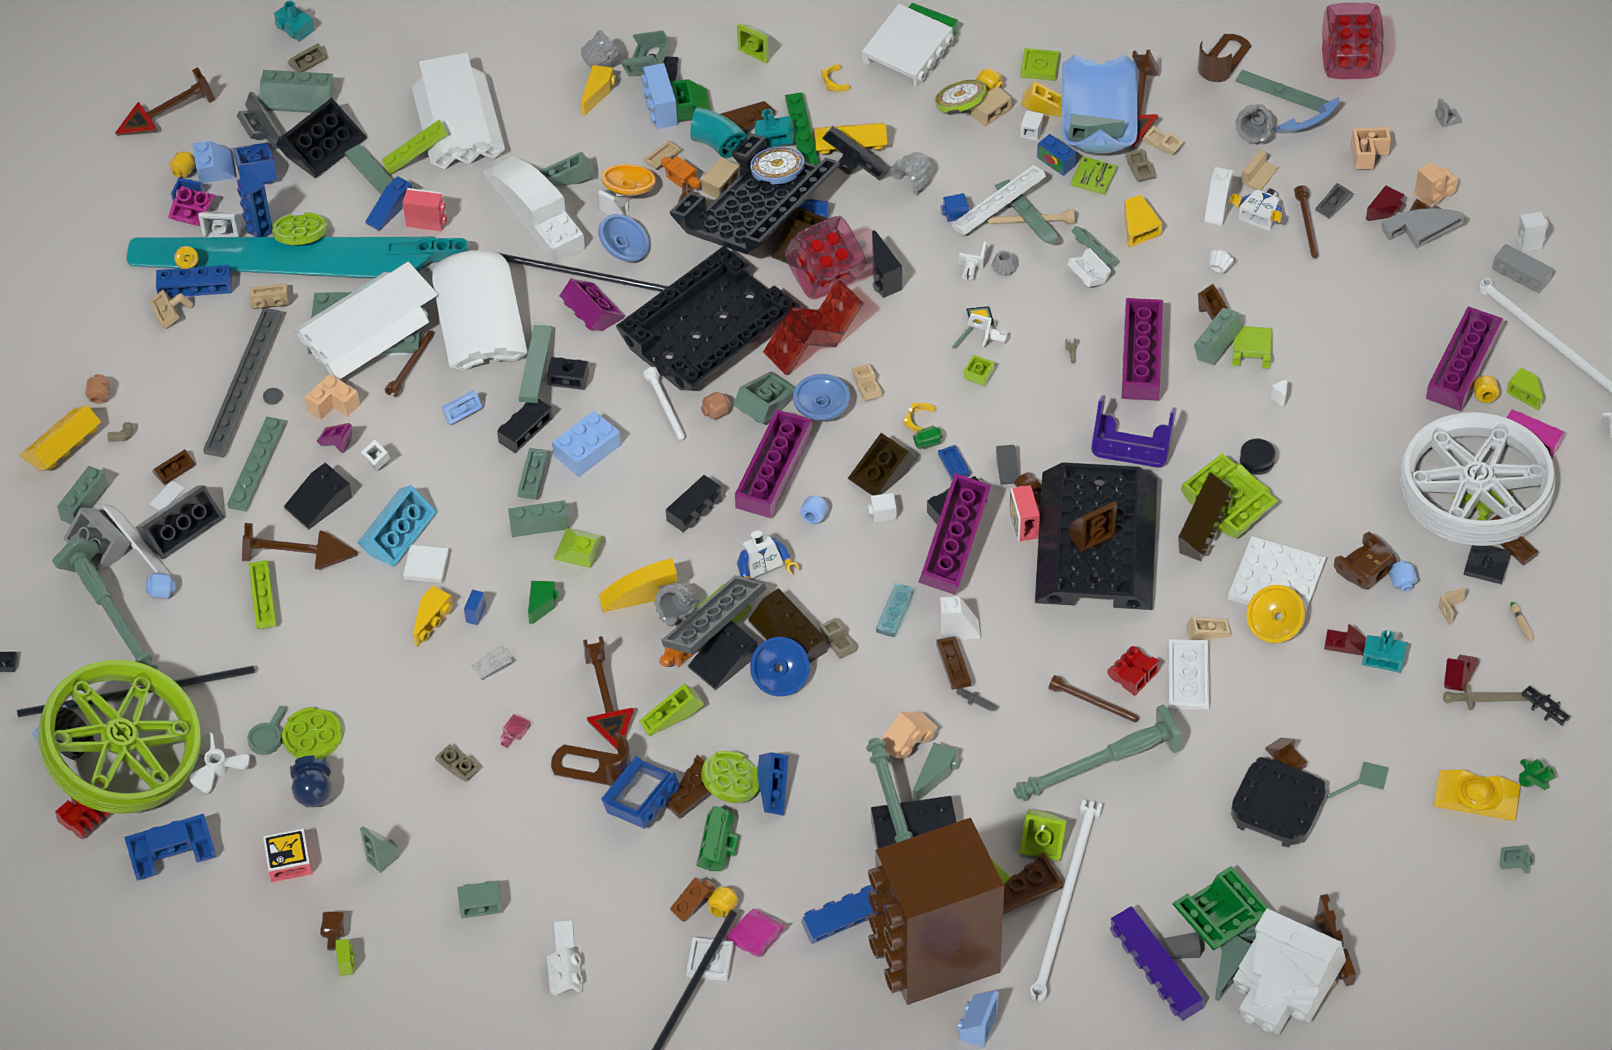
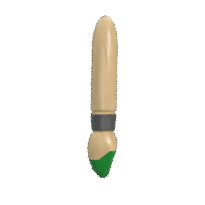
(1521, 621)

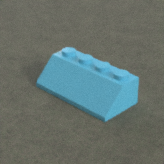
(397, 526)

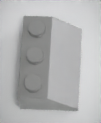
(96, 527)

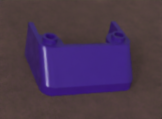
(1128, 447)

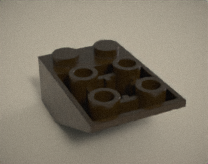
(796, 222)

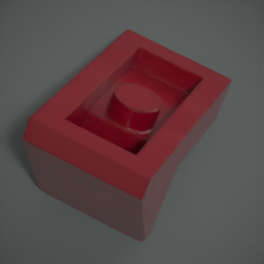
(1346, 642)
(1459, 672)

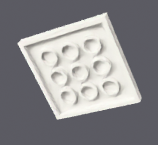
(1276, 564)

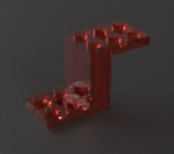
(813, 327)

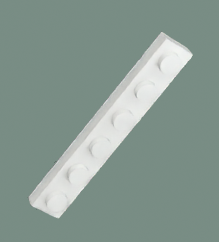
(998, 200)

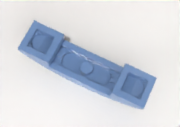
(1291, 125)

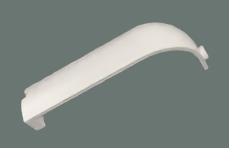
(478, 309)

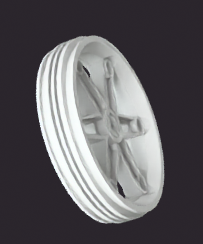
(1477, 478)

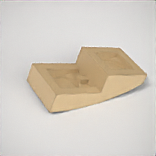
(1165, 142)
(866, 382)

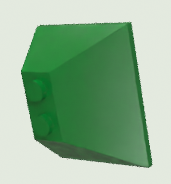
(1222, 908)

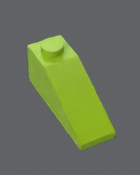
(673, 709)

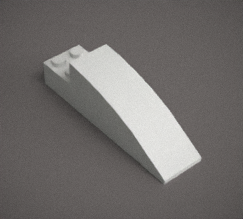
(537, 207)

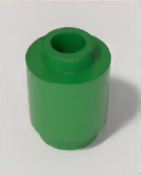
(927, 437)

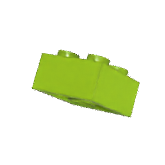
(978, 370)
(345, 957)

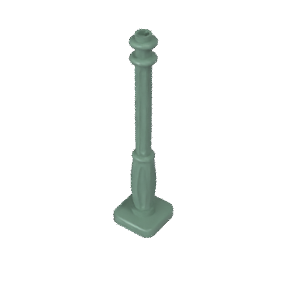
(76, 558)
(1164, 730)
(880, 758)

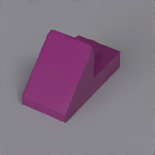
(338, 435)

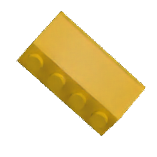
(863, 134)
(61, 438)

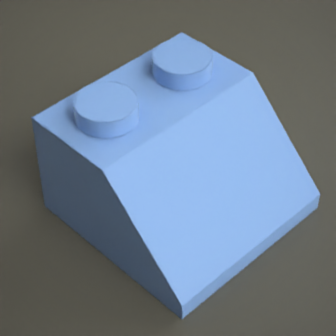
(213, 162)
(979, 1018)

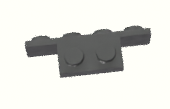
(257, 121)

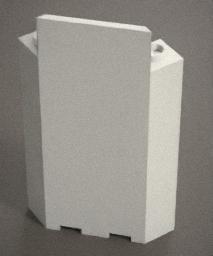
(463, 103)
(367, 320)

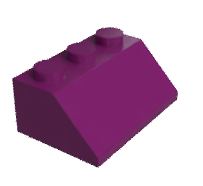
(590, 305)

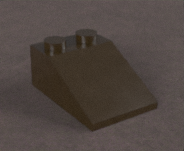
(881, 466)

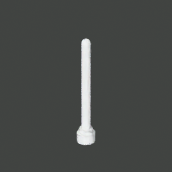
(652, 376)

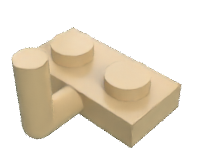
(165, 309)

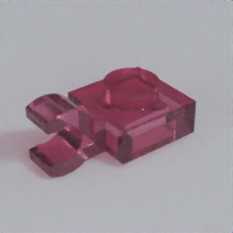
(514, 728)

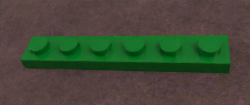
(802, 135)

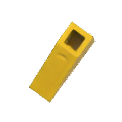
(431, 611)

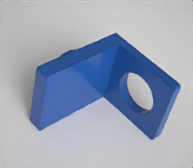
(188, 183)

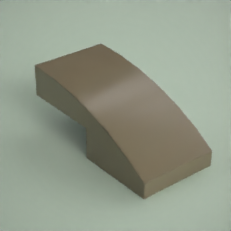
(1139, 165)
(837, 638)

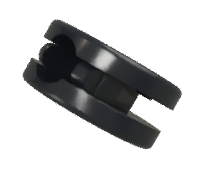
(1257, 456)

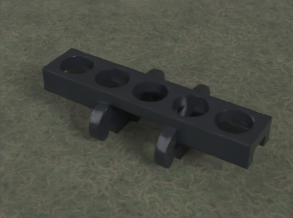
(1555, 707)

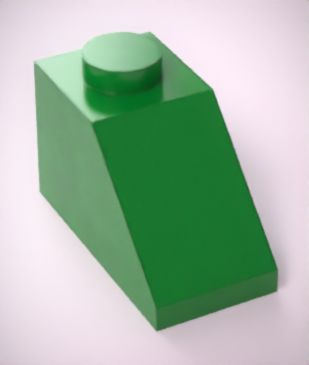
(541, 599)

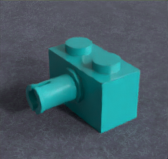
(293, 21)
(775, 130)
(1384, 652)

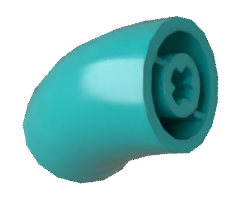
(716, 131)

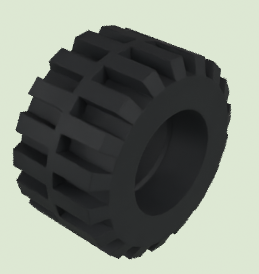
(66, 720)

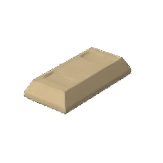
(668, 149)

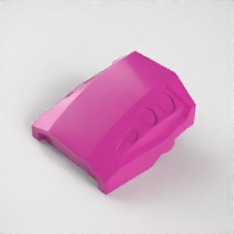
(189, 204)
(755, 932)

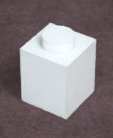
(1031, 125)
(375, 455)
(882, 507)

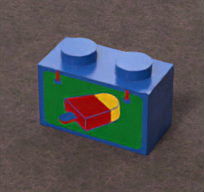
(1056, 154)

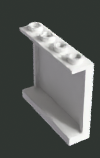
(908, 43)

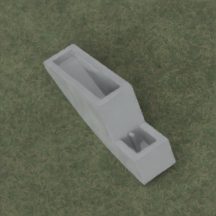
(1422, 224)

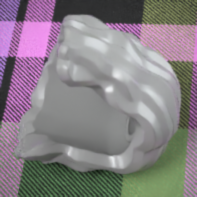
(599, 51)
(1253, 126)
(916, 167)
(675, 602)

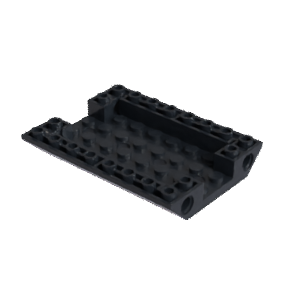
(693, 308)
(1124, 560)

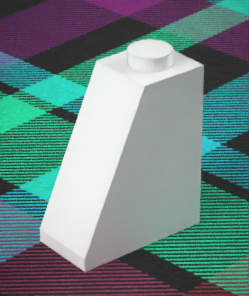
(1218, 196)
(957, 619)

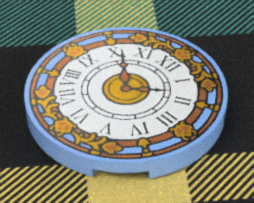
(777, 165)

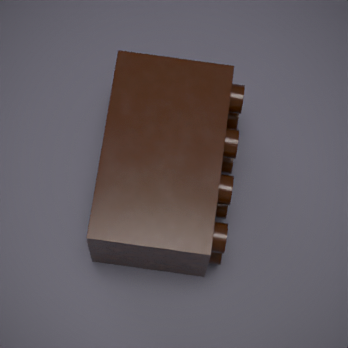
(936, 911)

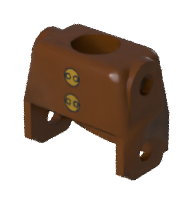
(1366, 564)

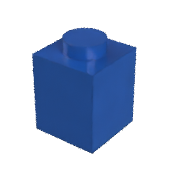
(954, 207)

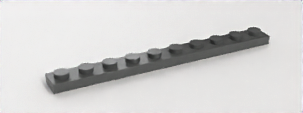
(242, 382)

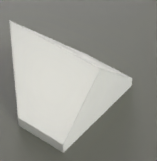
(613, 203)

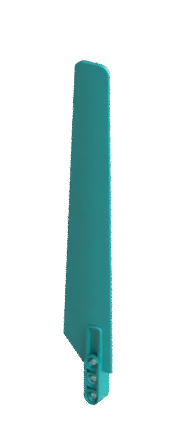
(324, 257)

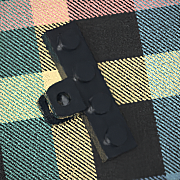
(854, 155)

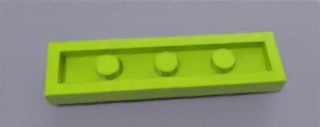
(414, 146)
(262, 594)

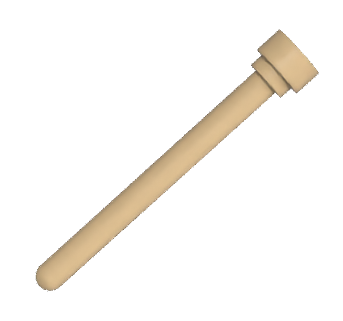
(1066, 216)

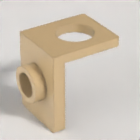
(1450, 599)

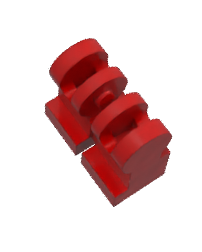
(1134, 670)
(73, 817)

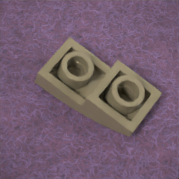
(456, 763)

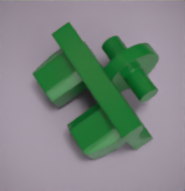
(1536, 774)

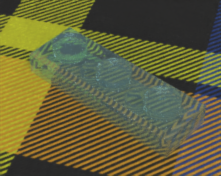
(894, 610)

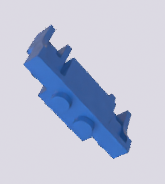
(168, 841)

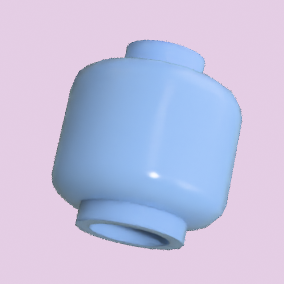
(814, 509)
(1403, 575)
(160, 585)

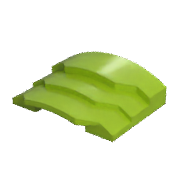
(1249, 495)

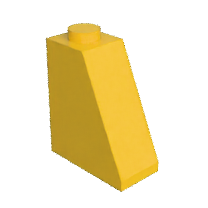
(1140, 221)

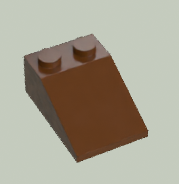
(1094, 527)

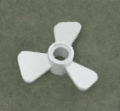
(204, 777)

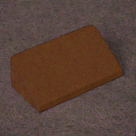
(173, 467)

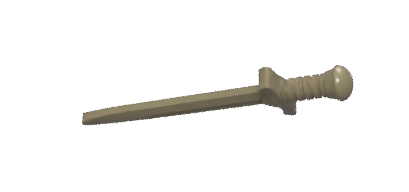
(1471, 697)

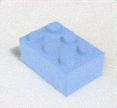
(659, 96)
(586, 443)

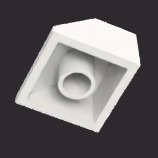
(220, 224)

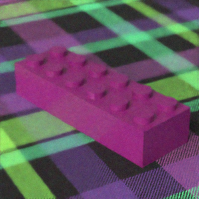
(1142, 349)
(1464, 358)
(773, 463)
(954, 534)

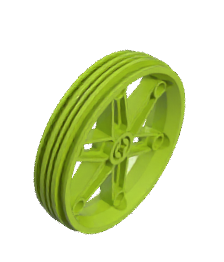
(119, 736)

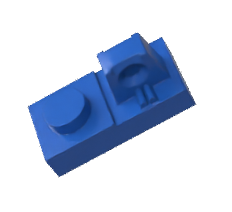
(818, 207)

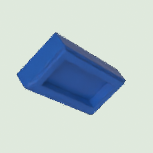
(953, 461)

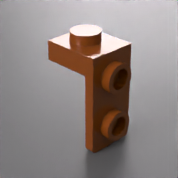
(692, 897)

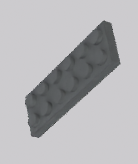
(713, 614)

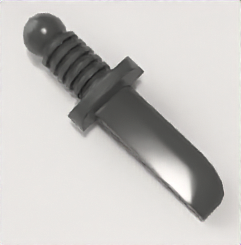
(974, 698)

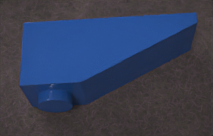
(389, 203)
(772, 781)

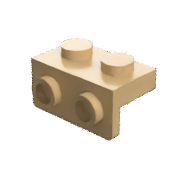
(268, 295)

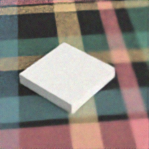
(426, 563)
(720, 963)

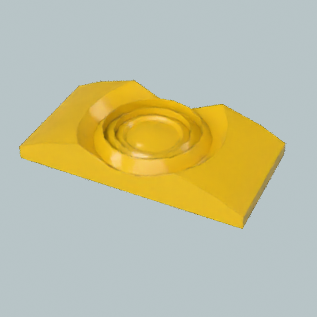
(1477, 794)

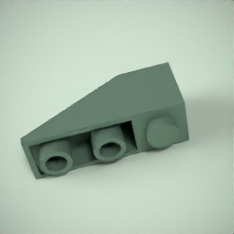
(1084, 126)

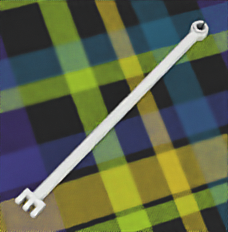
(1487, 288)
(1089, 814)

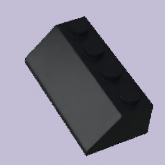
(180, 521)

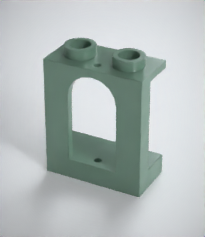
(645, 41)

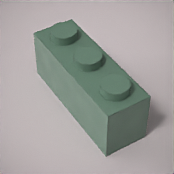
(1218, 336)
(83, 493)
(538, 518)

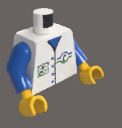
(1259, 208)
(762, 555)

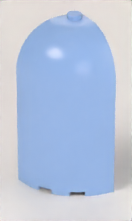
(1101, 92)

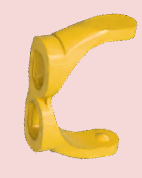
(831, 85)
(913, 408)

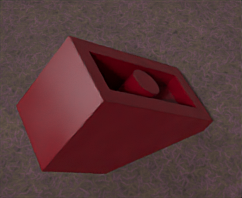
(1385, 204)

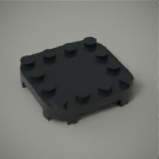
(1278, 801)

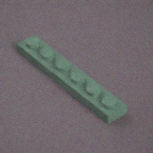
(256, 464)

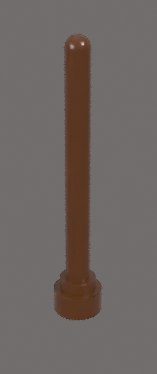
(1301, 194)
(395, 386)
(1057, 684)

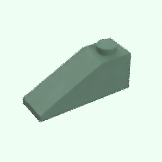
(570, 170)
(935, 769)
(378, 849)
(1232, 956)

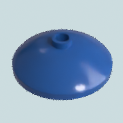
(779, 652)

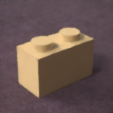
(992, 106)
(720, 177)

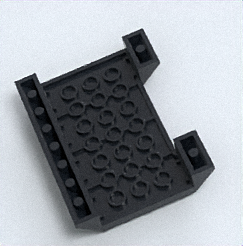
(749, 207)

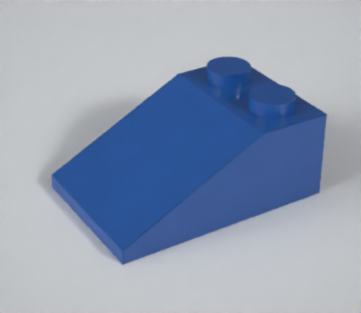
(256, 159)

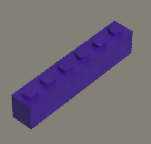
(1156, 963)

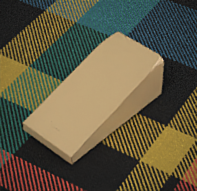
(1207, 628)

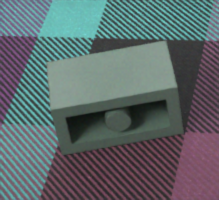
(479, 899)

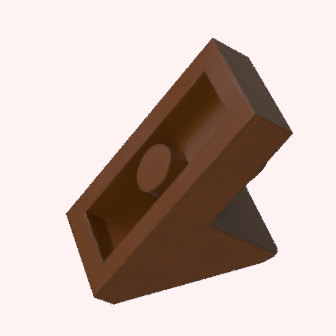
(1211, 301)
(1284, 752)

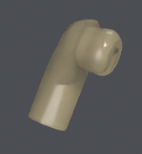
(123, 434)

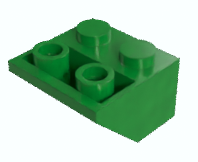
(689, 97)

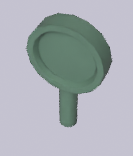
(266, 737)

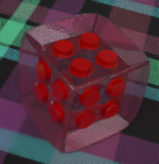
(1352, 40)
(825, 255)

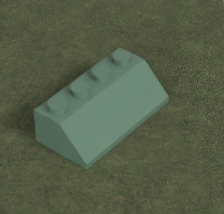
(295, 90)

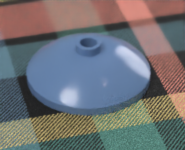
(623, 237)
(821, 397)

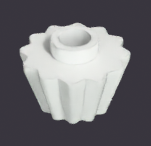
(1220, 261)

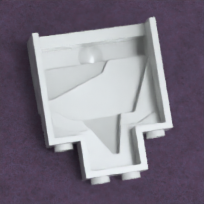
(1286, 972)

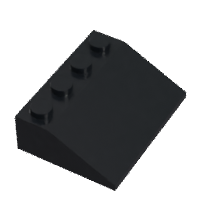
(321, 138)
(919, 816)

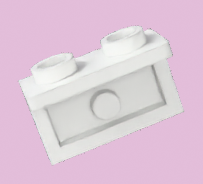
(1090, 268)
(564, 971)

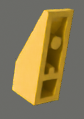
(597, 87)
(1042, 100)

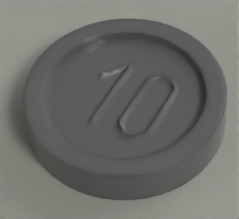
(272, 396)

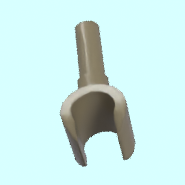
(1071, 347)

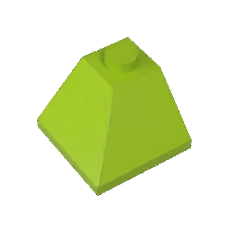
(752, 42)
(578, 547)
(1043, 834)

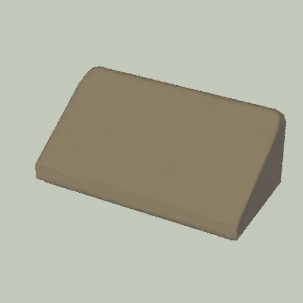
(307, 58)

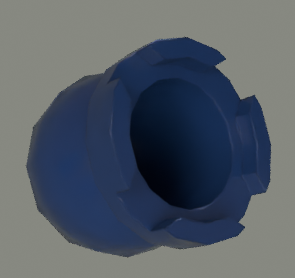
(311, 781)

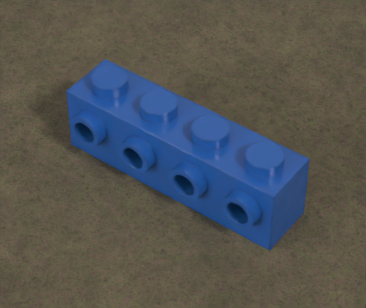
(254, 206)
(195, 281)
(837, 916)

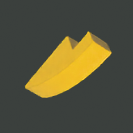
(638, 586)

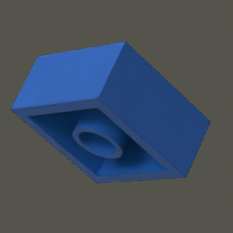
(474, 607)

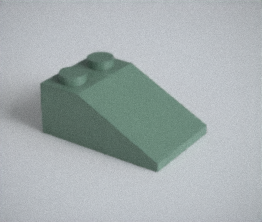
(763, 396)

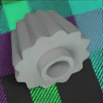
(1003, 263)

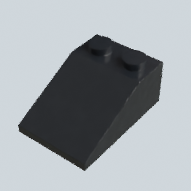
(886, 268)
(318, 496)
(723, 655)

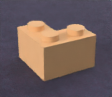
(1367, 144)
(1434, 184)
(331, 394)
(906, 732)

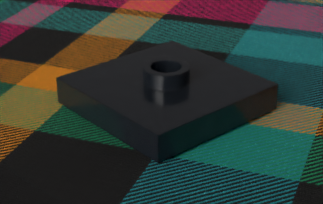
(1487, 563)

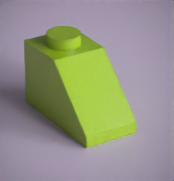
(1526, 388)

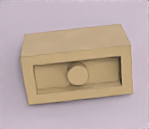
(1258, 172)

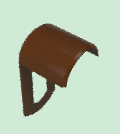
(1217, 68)
(609, 768)

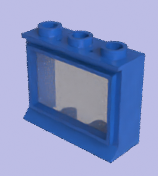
(640, 792)

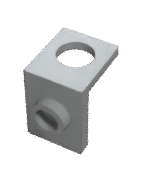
(1442, 113)

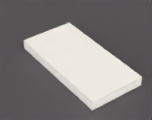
(1188, 674)

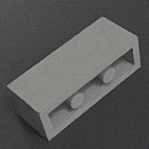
(1522, 268)

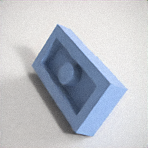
(461, 407)

